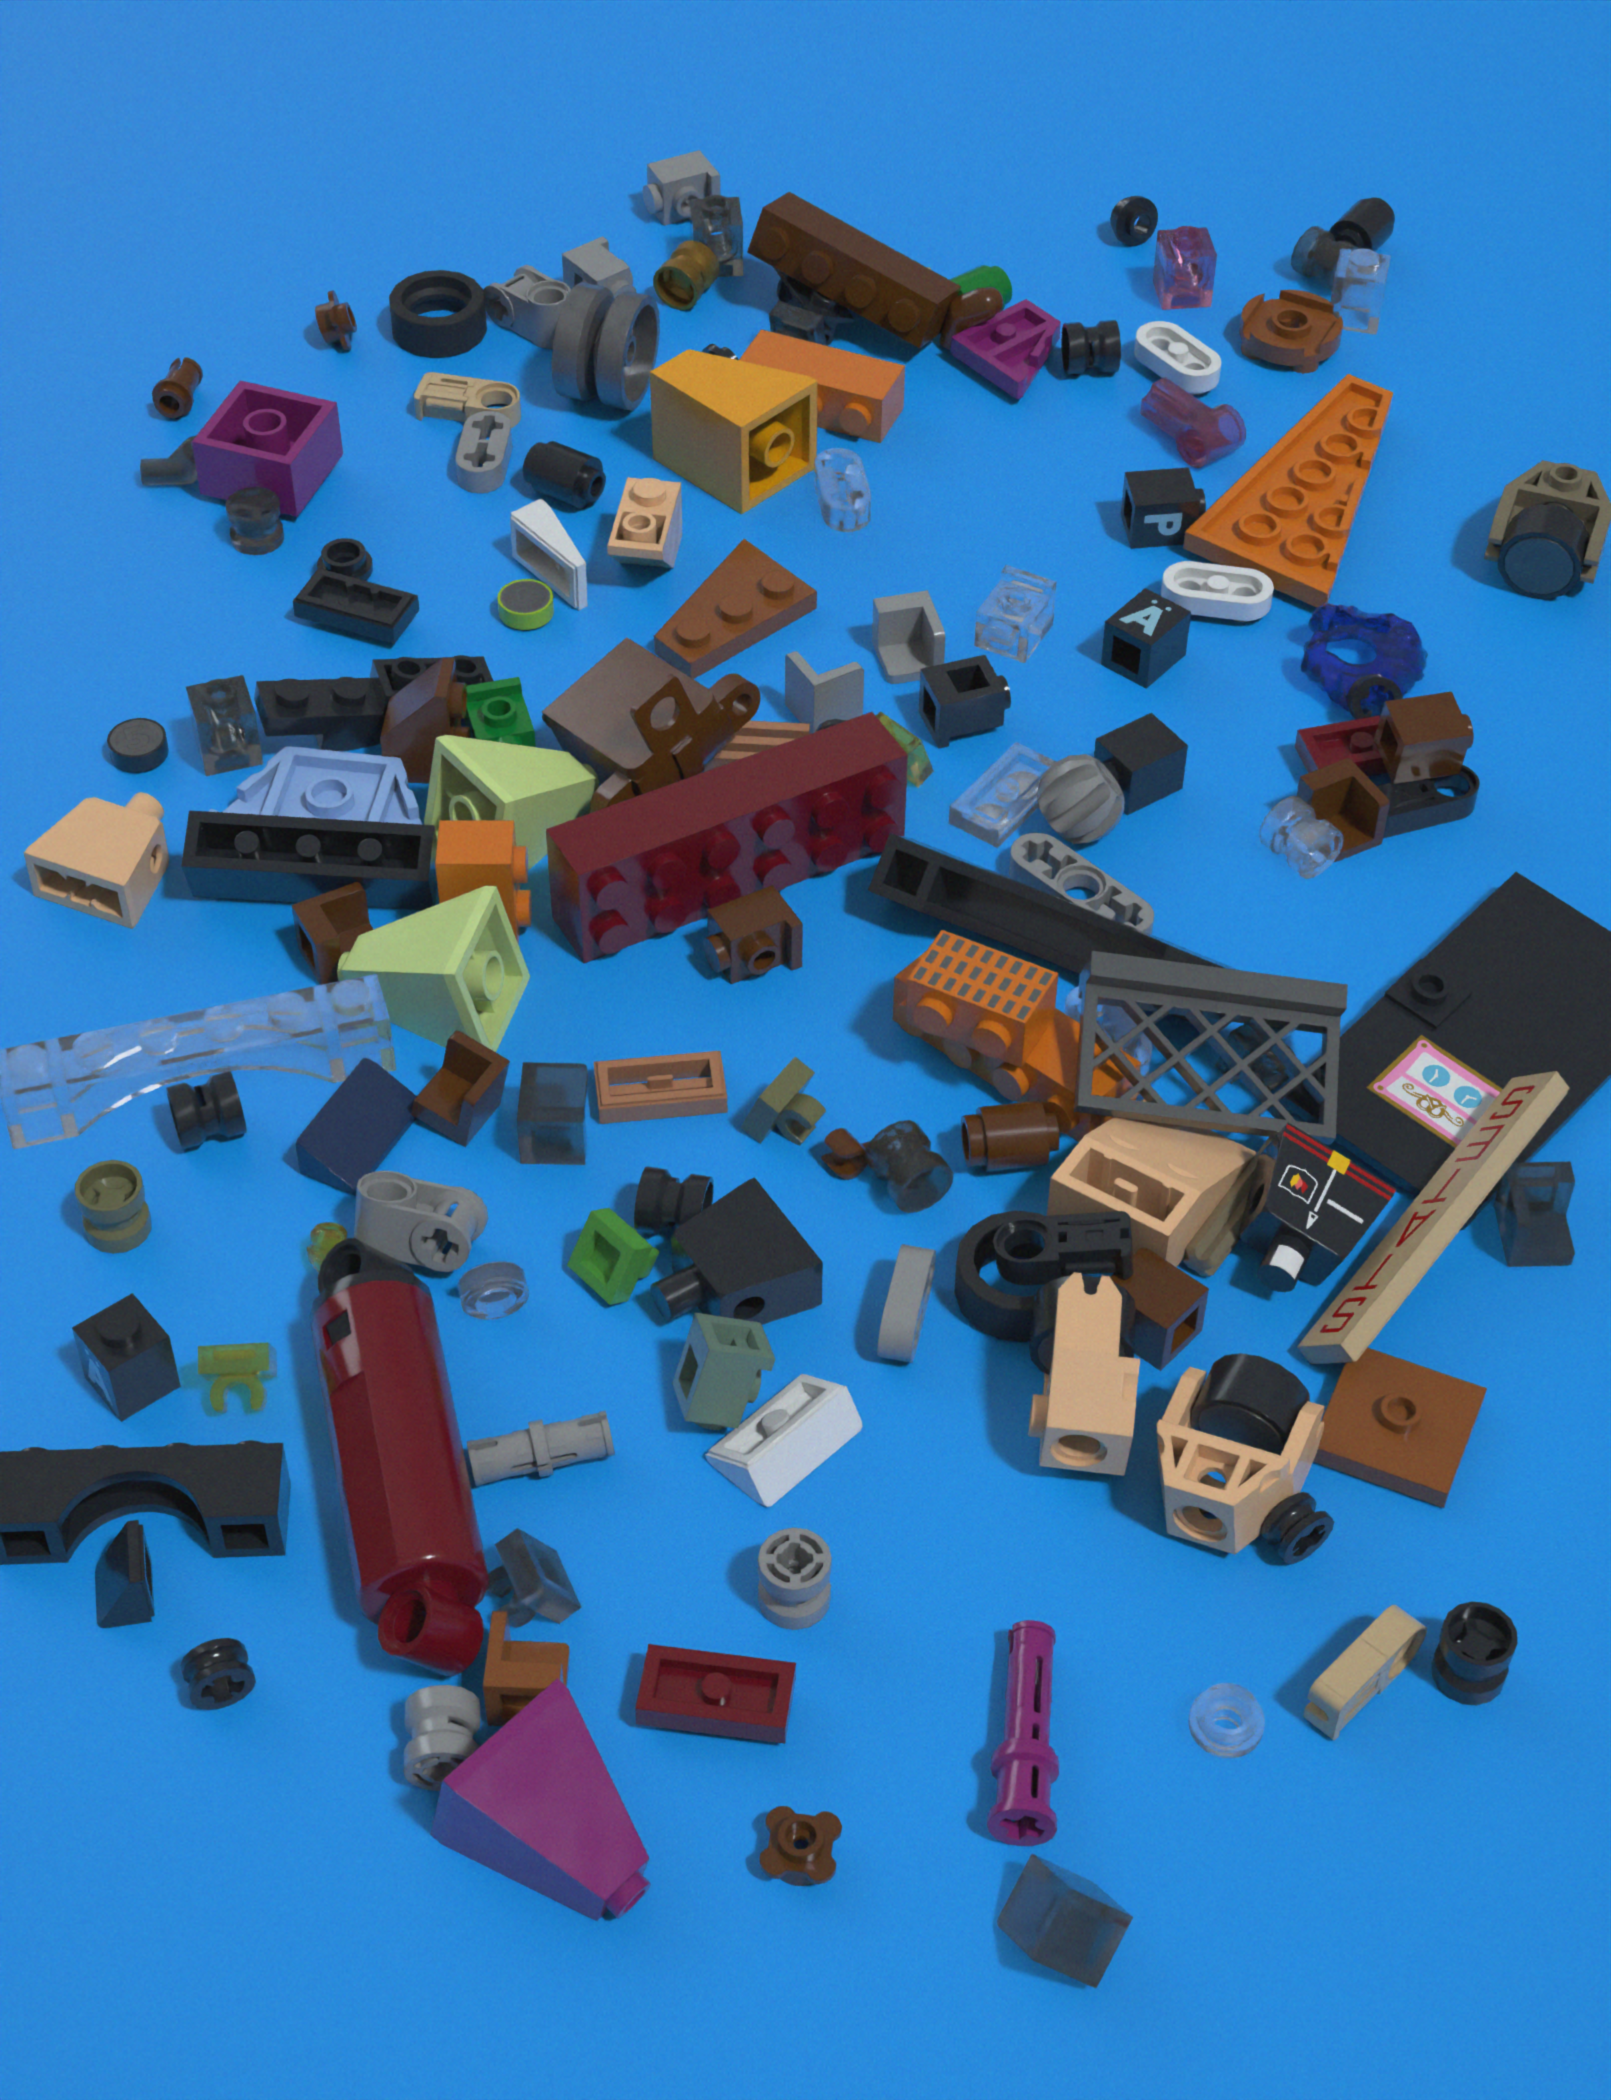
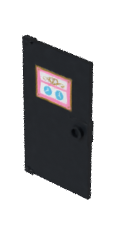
(1494, 1001)

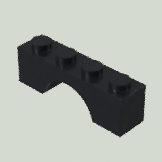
(226, 1492)

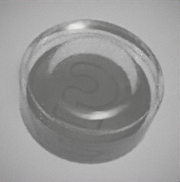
(493, 1290)

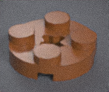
(1268, 334)

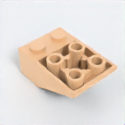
(1154, 1172)

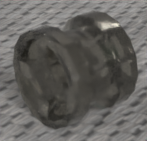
(255, 521)

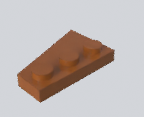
(732, 611)

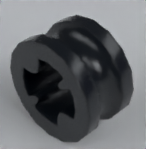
(1360, 690)
(1297, 1527)
(217, 1673)

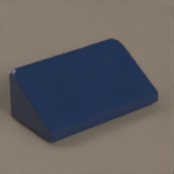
(356, 1127)

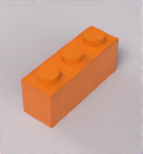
(853, 390)

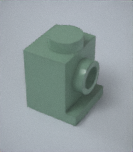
(721, 1370)

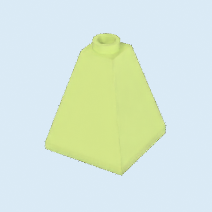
(508, 783)
(446, 968)

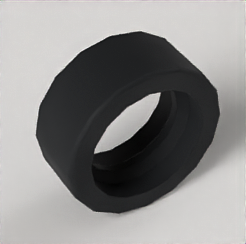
(438, 335)
(985, 1307)

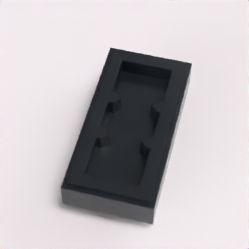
(356, 605)

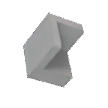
(907, 635)
(822, 696)

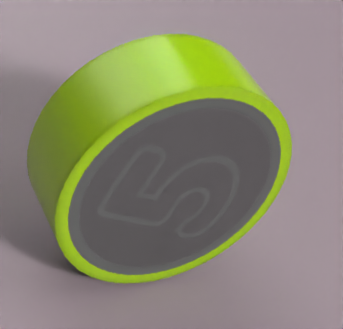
(525, 604)

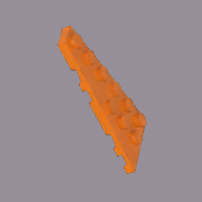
(1301, 497)

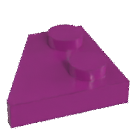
(1009, 346)

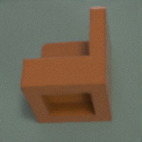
(518, 1670)

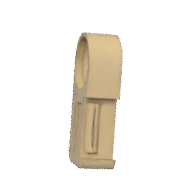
(461, 396)
(1364, 1670)

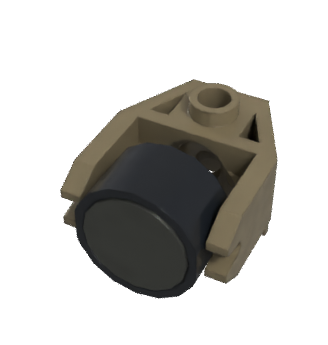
(1549, 529)

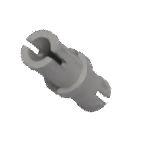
(540, 1448)

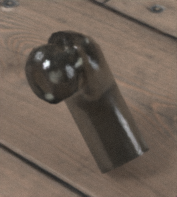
(174, 470)

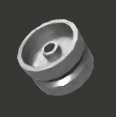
(605, 346)

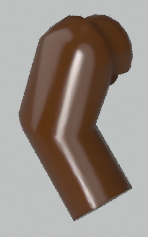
(970, 310)

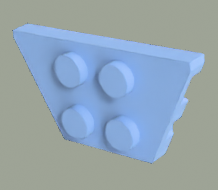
(329, 787)

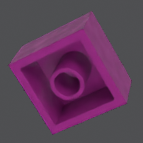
(268, 442)

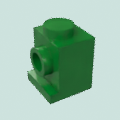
(499, 713)

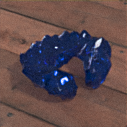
(1392, 638)

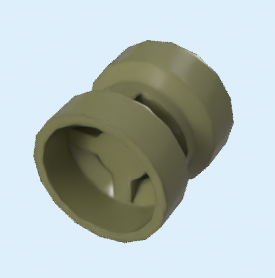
(113, 1206)

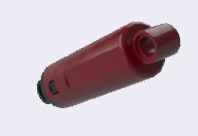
(398, 1459)

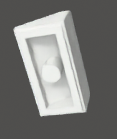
(787, 1438)

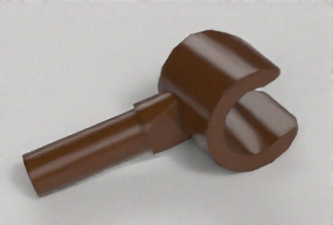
(847, 1155)

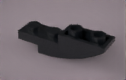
(348, 710)

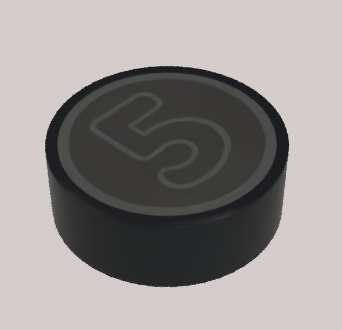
(138, 745)

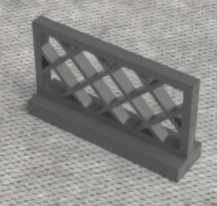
(1217, 995)

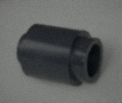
(1365, 224)
(564, 474)

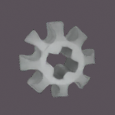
(1080, 799)

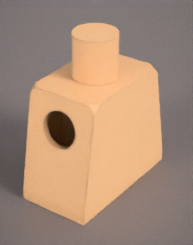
(102, 858)

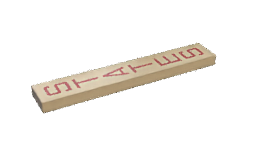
(1433, 1219)

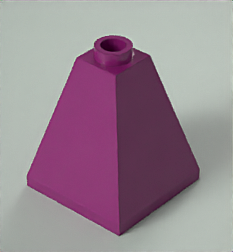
(546, 1811)

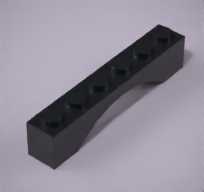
(1011, 910)

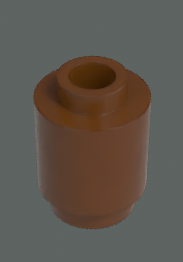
(1009, 1136)

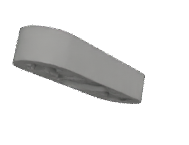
(1040, 857)

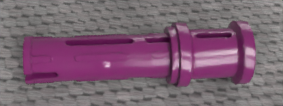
(1025, 1760)

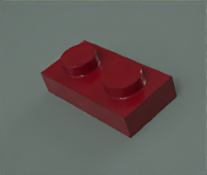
(1342, 740)
(716, 1693)

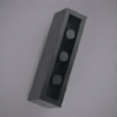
(309, 857)

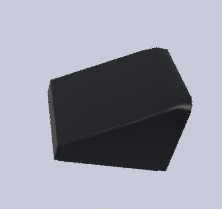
(125, 1580)

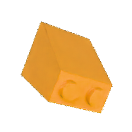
(733, 426)

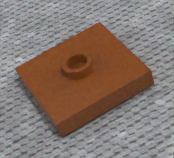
(1399, 1425)

